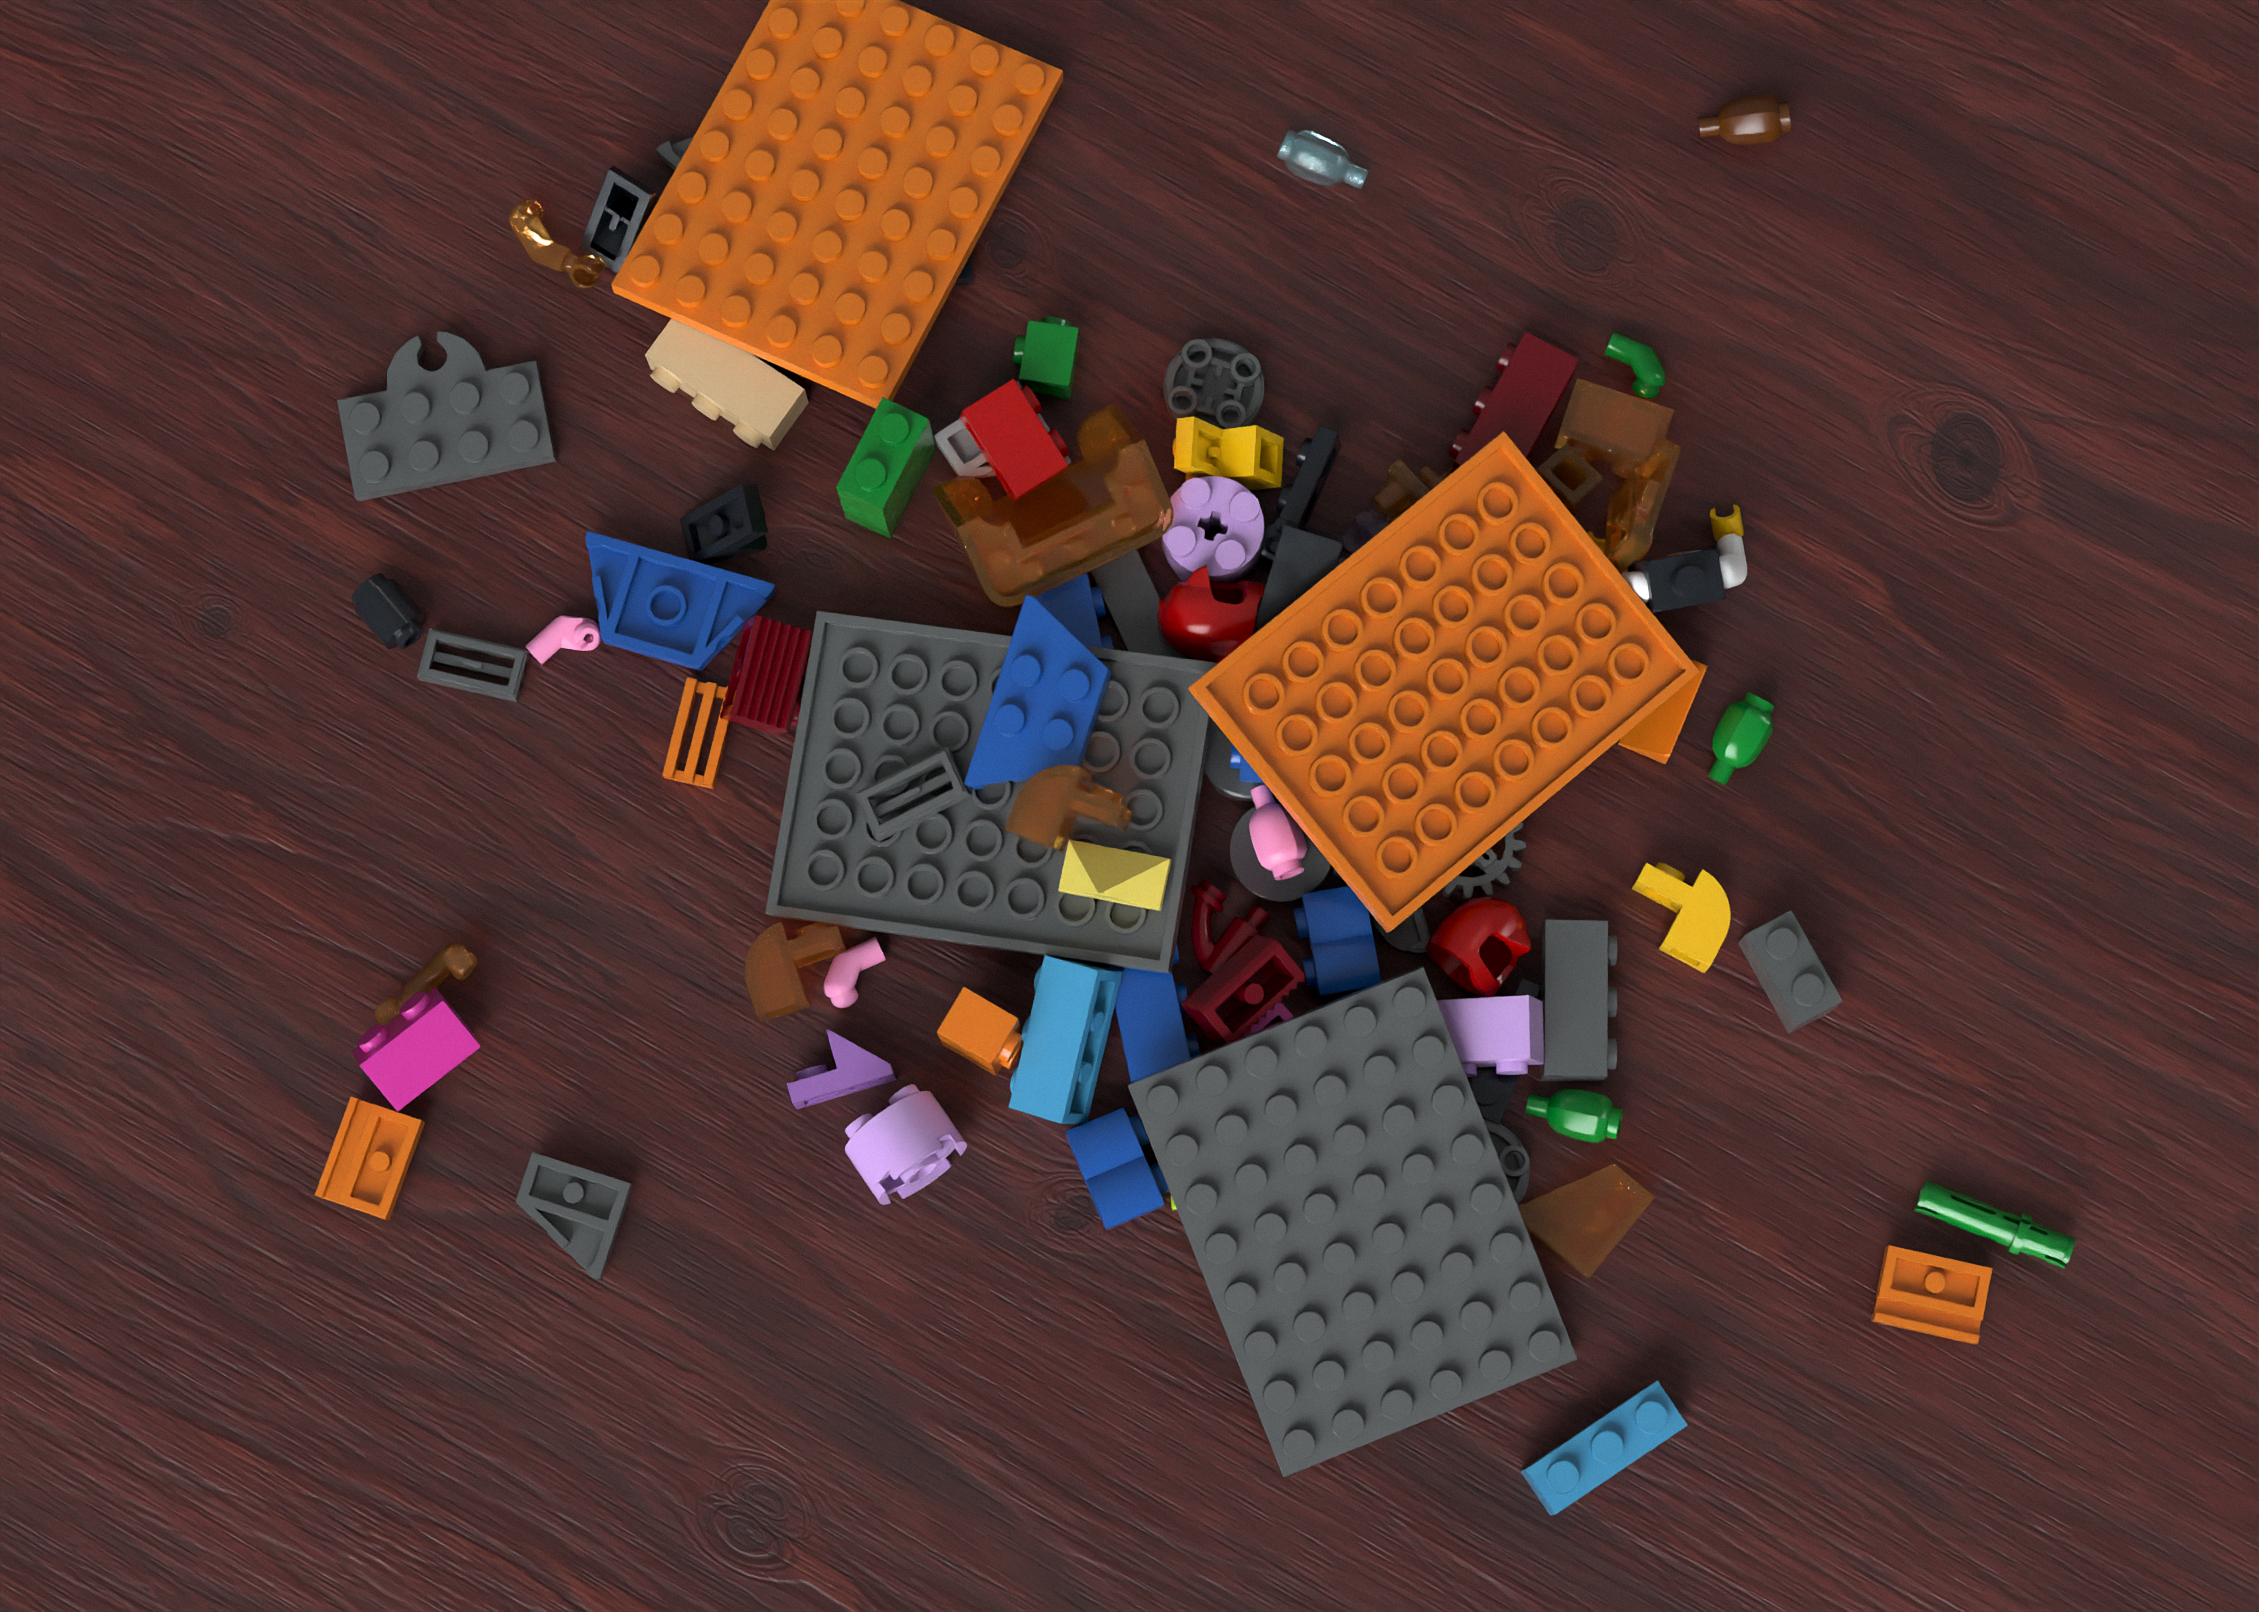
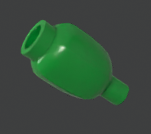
(1740, 736)
(1578, 1114)

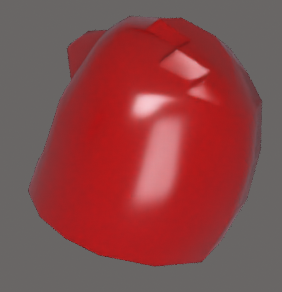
(1209, 617)
(1479, 944)

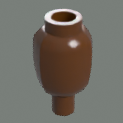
(1748, 120)

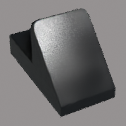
(726, 526)

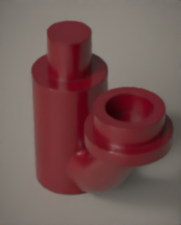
(1238, 933)

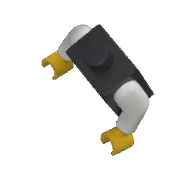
(1691, 574)

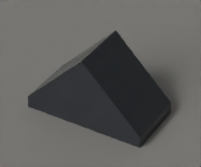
(617, 218)

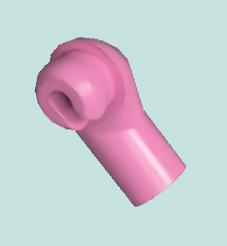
(566, 633)
(845, 971)

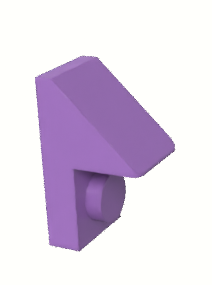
(854, 1072)

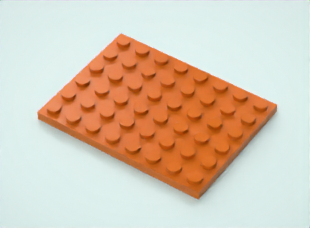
(839, 188)
(1444, 681)

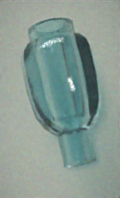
(1319, 159)

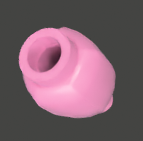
(1276, 836)

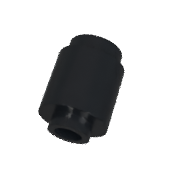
(389, 612)

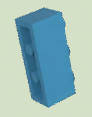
(1064, 1040)
(1604, 1448)

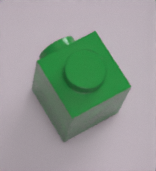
(1048, 357)

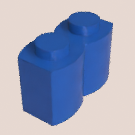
(1338, 942)
(1116, 1168)

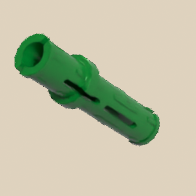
(2005, 1228)

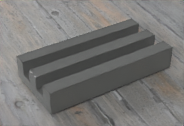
(514, 675)
(921, 812)

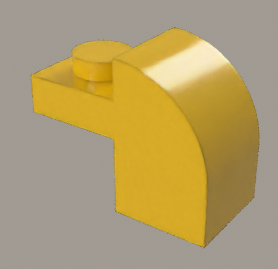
(1239, 453)
(1700, 909)

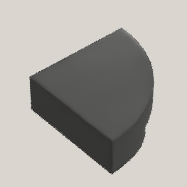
(1408, 936)

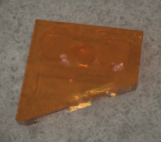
(1636, 506)
(1587, 1216)

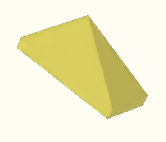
(1114, 875)

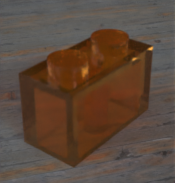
(1612, 426)

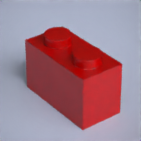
(1015, 439)

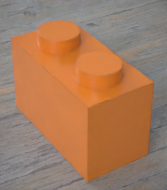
(981, 1032)

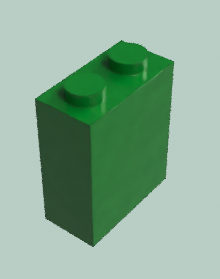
(886, 468)

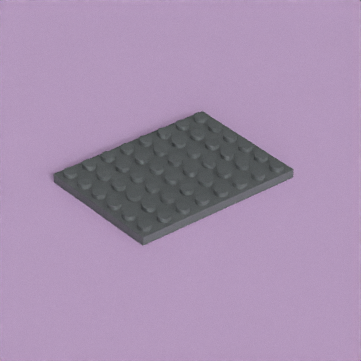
(904, 690)
(1352, 1221)

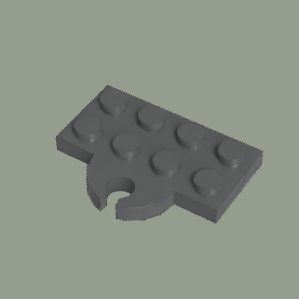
(444, 422)

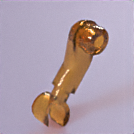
(535, 239)
(451, 959)

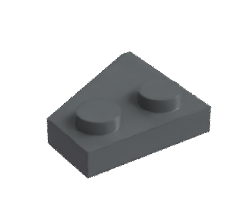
(575, 1208)

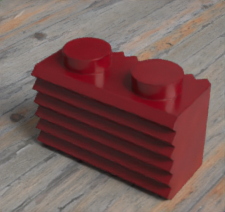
(767, 676)
(1243, 989)

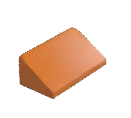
(1660, 729)

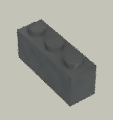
(1577, 1000)

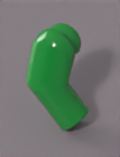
(1643, 362)

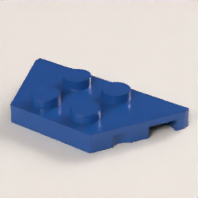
(668, 602)
(1040, 704)

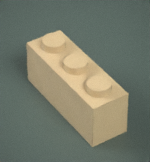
(727, 383)

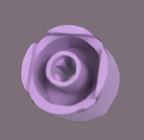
(1217, 503)
(903, 1144)

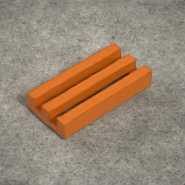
(689, 776)

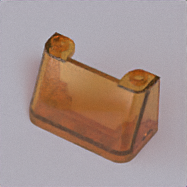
(1067, 525)

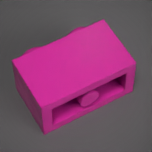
(415, 1047)

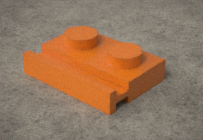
(369, 1158)
(1931, 1294)

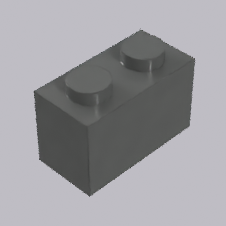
(1790, 971)

